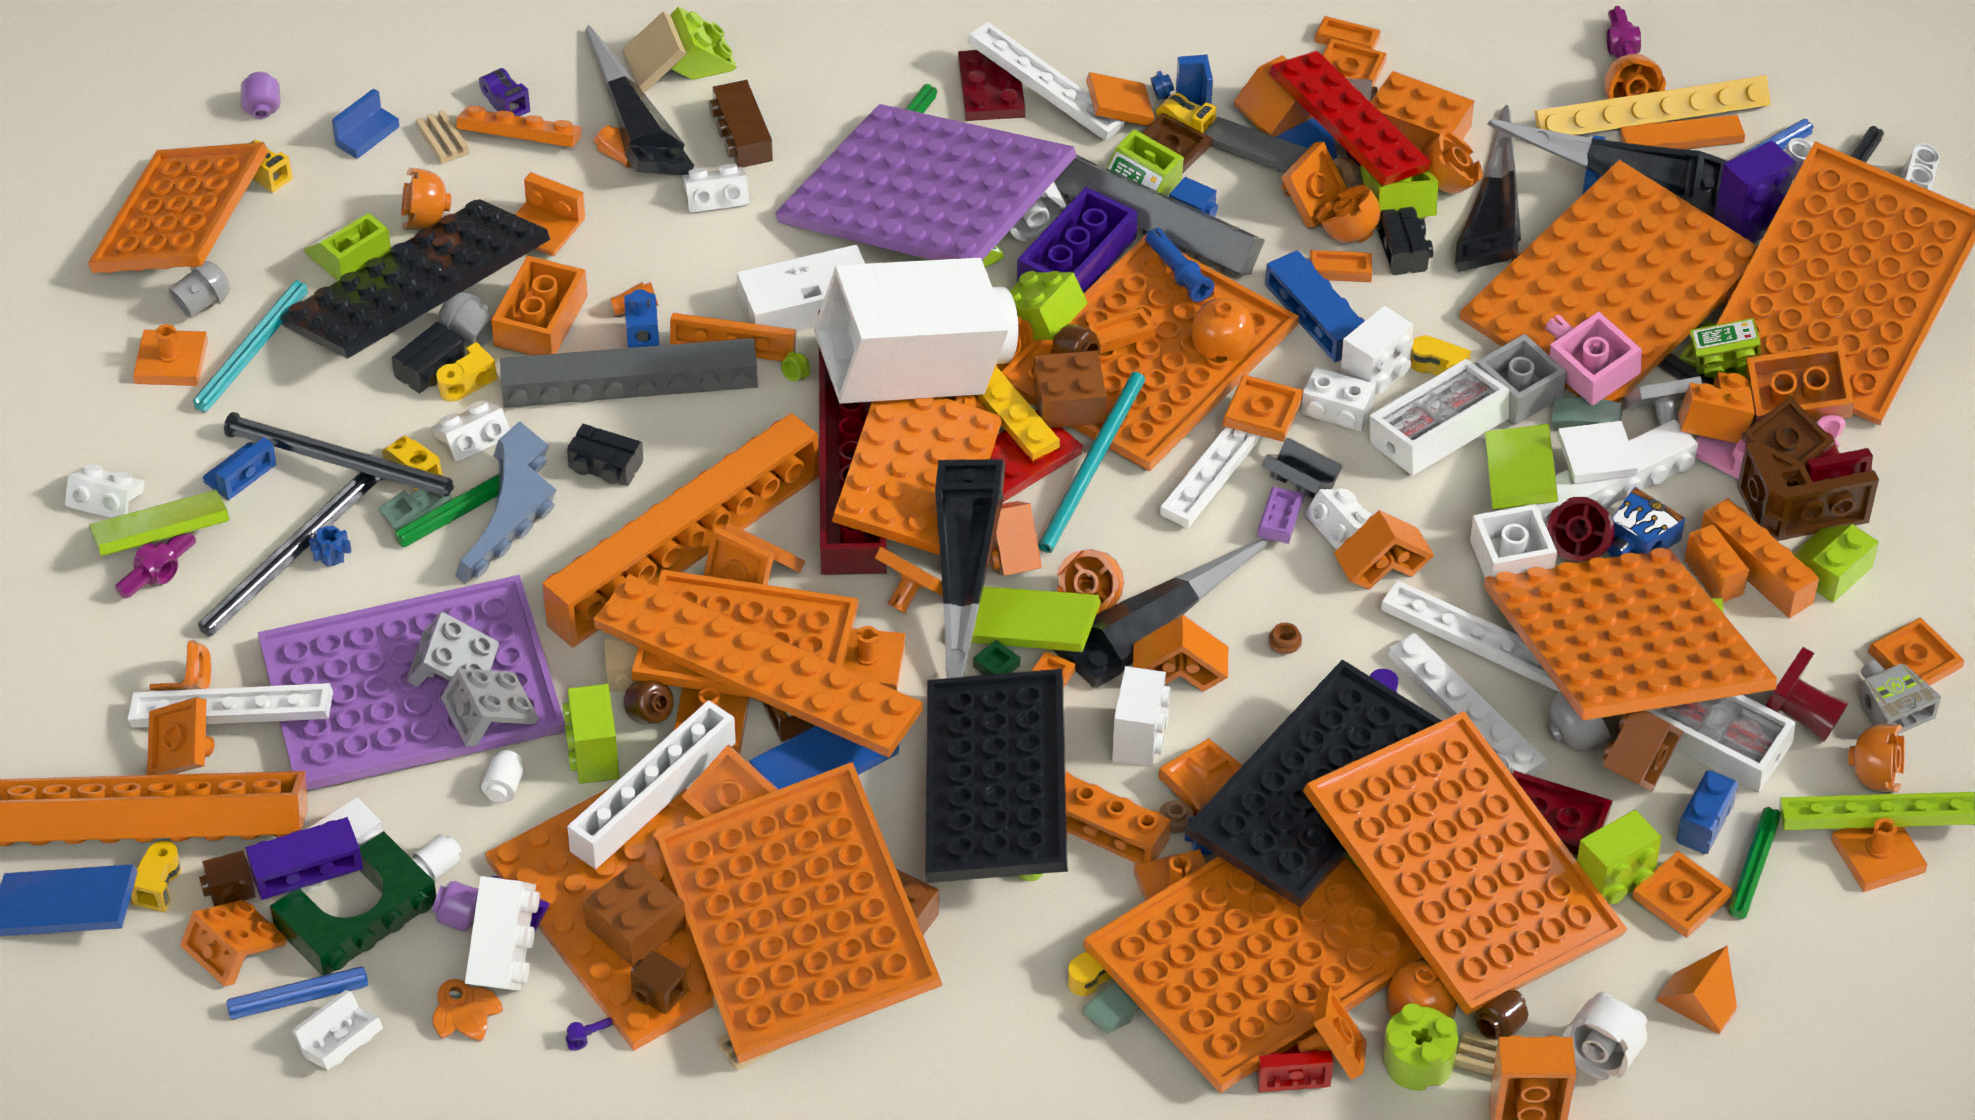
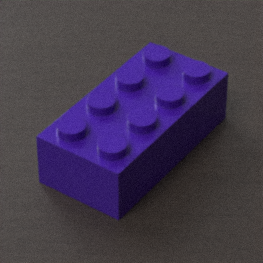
(1082, 239)

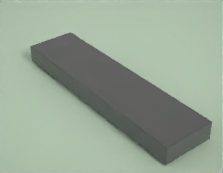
(1254, 144)

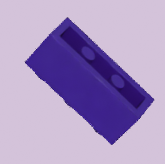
(304, 858)

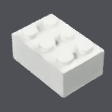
(502, 933)

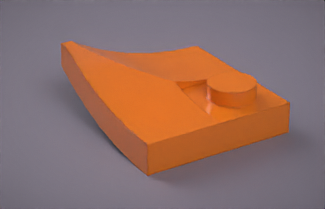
(1199, 773)

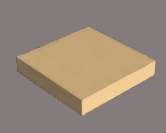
(654, 51)

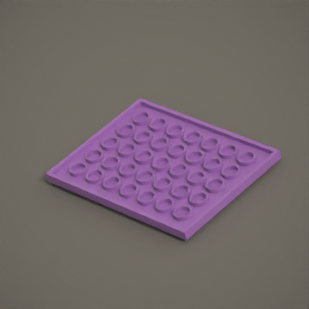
(926, 185)
(375, 714)

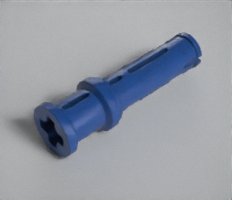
(1186, 272)

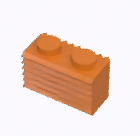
(1716, 563)

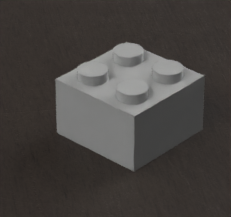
(1529, 375)

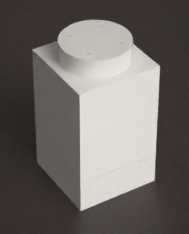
(914, 329)

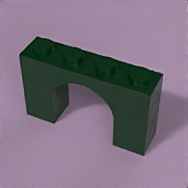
(334, 941)

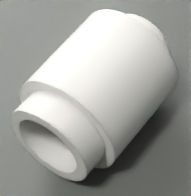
(503, 776)
(438, 856)

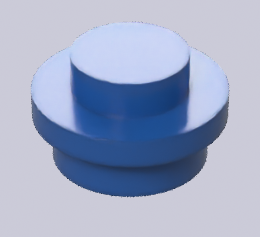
(1162, 85)

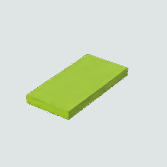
(1521, 466)
(159, 522)
(1035, 618)

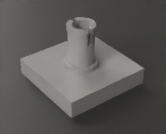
(1660, 395)

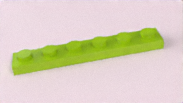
(1865, 810)

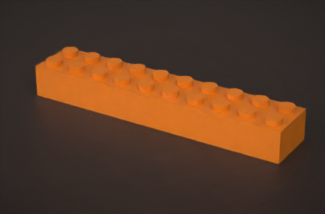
(682, 525)
(152, 807)

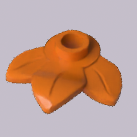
(466, 1013)

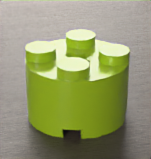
(1420, 1047)

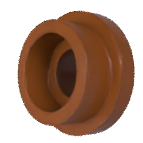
(1285, 638)

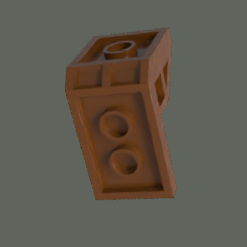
(1808, 504)

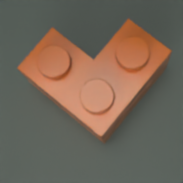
(1718, 409)
(1015, 540)
(1380, 546)
(1183, 651)

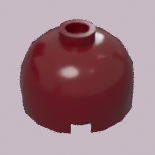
(1581, 529)

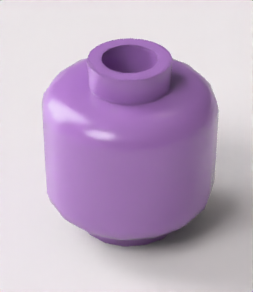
(260, 95)
(456, 905)

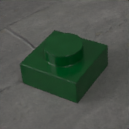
(996, 660)

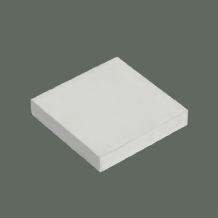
(1597, 452)

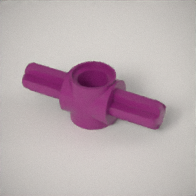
(1622, 35)
(155, 564)

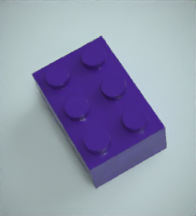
(1753, 190)

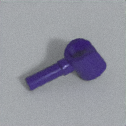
(577, 1033)

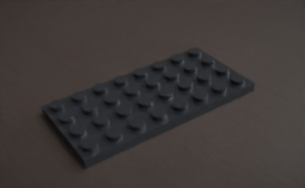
(413, 278)
(996, 776)
(1262, 814)

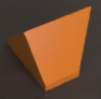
(1703, 991)

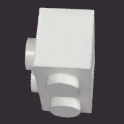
(1331, 399)

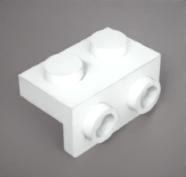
(716, 188)
(472, 429)
(101, 491)
(1336, 514)
(335, 1031)

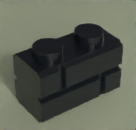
(1404, 240)
(424, 355)
(605, 455)

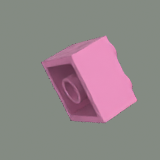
(1594, 355)

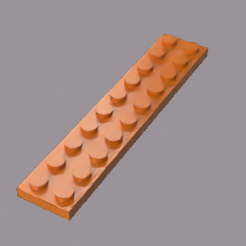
(759, 665)

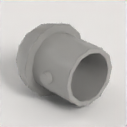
(200, 289)
(467, 318)

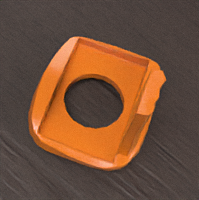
(195, 676)

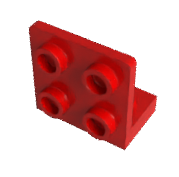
(1294, 1070)

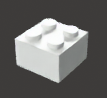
(1378, 349)
(1512, 541)
(1140, 716)

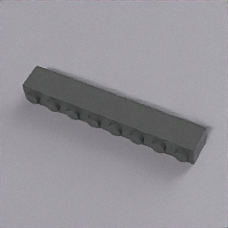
(1181, 223)
(628, 372)

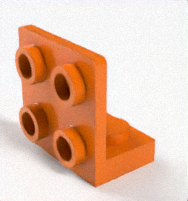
(554, 208)
(225, 935)

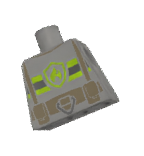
(1897, 696)

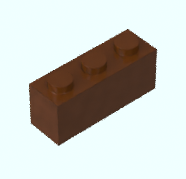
(741, 124)

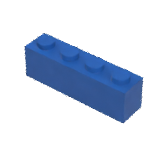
(1314, 300)

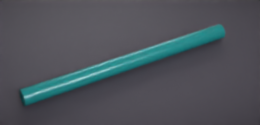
(1091, 462)

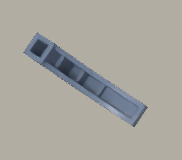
(520, 499)

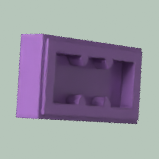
(1280, 515)

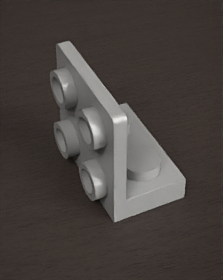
(449, 646)
(483, 697)

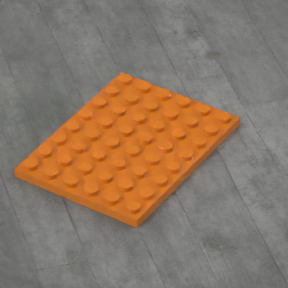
(1623, 253)
(1857, 266)
(1179, 380)
(1628, 634)
(1465, 861)
(565, 880)
(798, 912)
(1240, 967)

